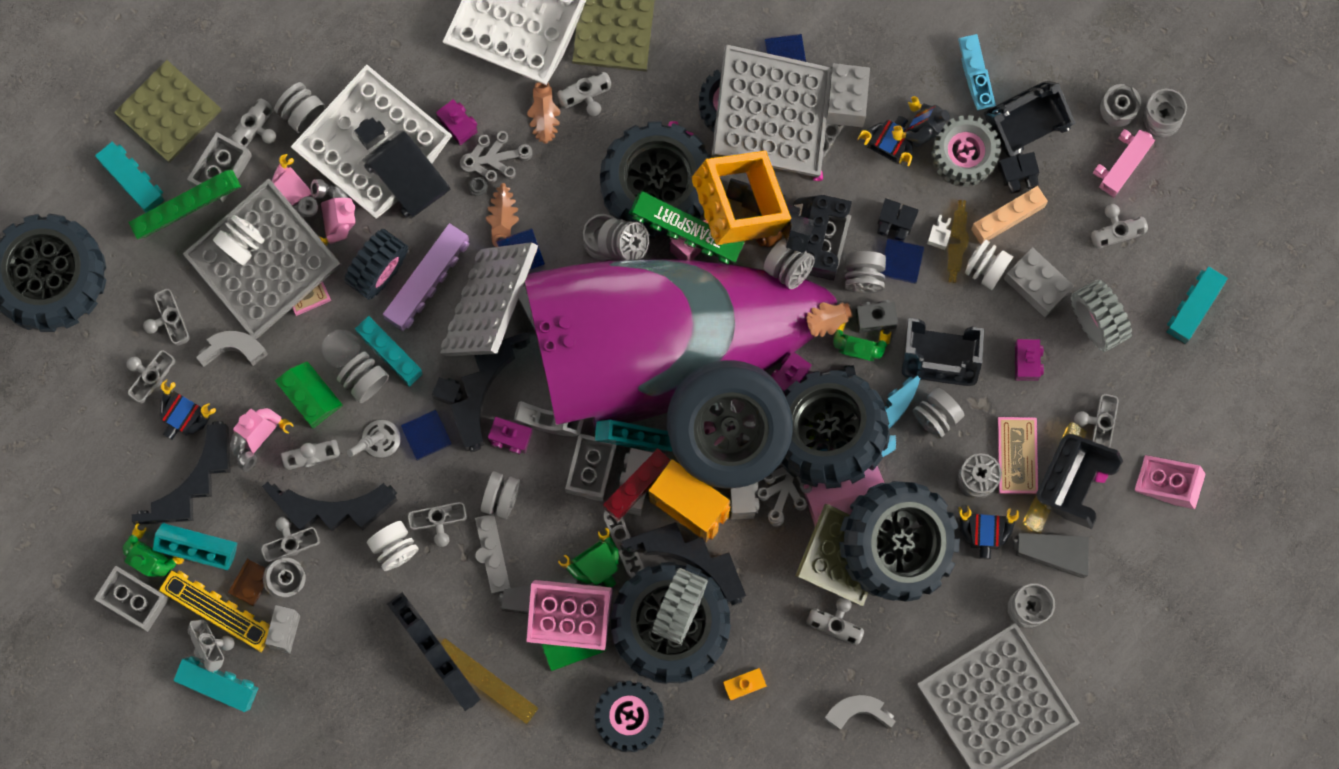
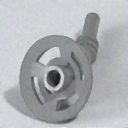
(378, 440)

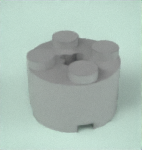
(1111, 104)
(273, 582)

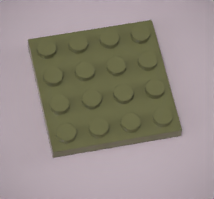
(614, 34)
(168, 111)
(823, 560)

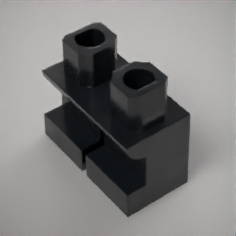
(1018, 170)
(902, 225)

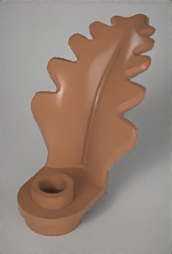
(544, 113)
(502, 213)
(828, 318)

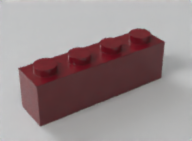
(636, 485)

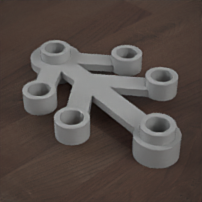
(493, 158)
(786, 487)

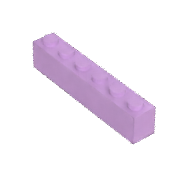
(426, 277)

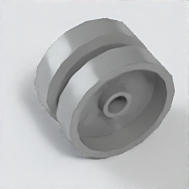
(498, 494)

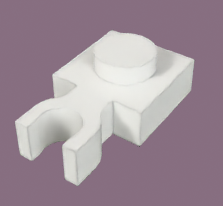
(939, 234)

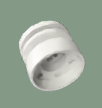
(238, 239)
(988, 264)
(391, 543)

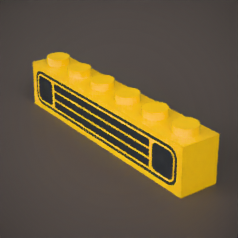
(215, 610)

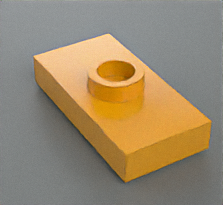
(744, 684)

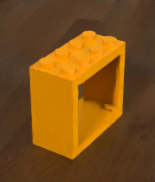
(716, 205)
(689, 501)

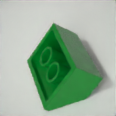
(308, 393)
(562, 656)

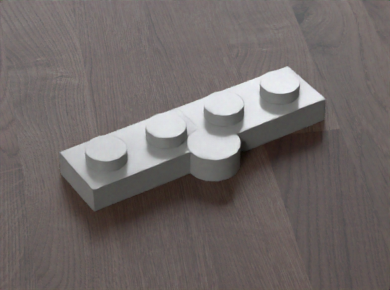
(491, 553)

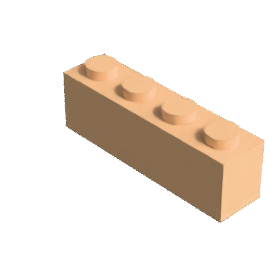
(1009, 215)

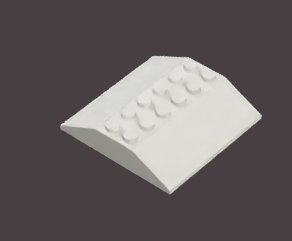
(516, 33)
(338, 153)

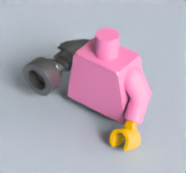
(294, 188)
(337, 212)
(252, 432)

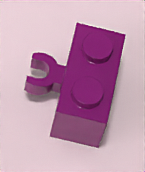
(456, 121)
(1028, 360)
(793, 369)
(510, 435)

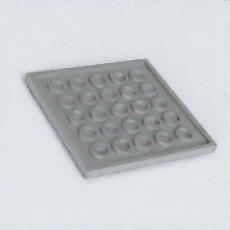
(772, 108)
(278, 272)
(488, 300)
(998, 702)

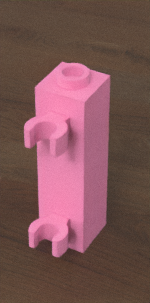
(1126, 164)

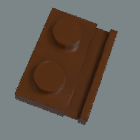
(248, 583)

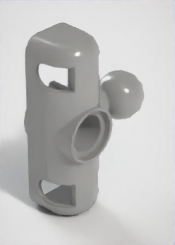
(593, 84)
(254, 114)
(1129, 227)
(175, 327)
(147, 387)
(1100, 433)
(310, 454)
(449, 516)
(302, 542)
(846, 628)
(207, 645)

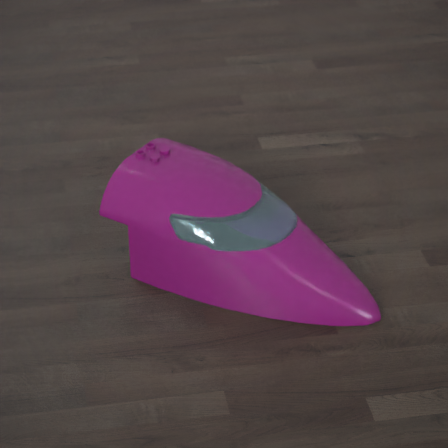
(632, 330)

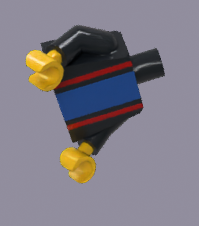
(925, 124)
(884, 144)
(181, 413)
(986, 530)

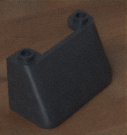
(1030, 116)
(406, 173)
(942, 355)

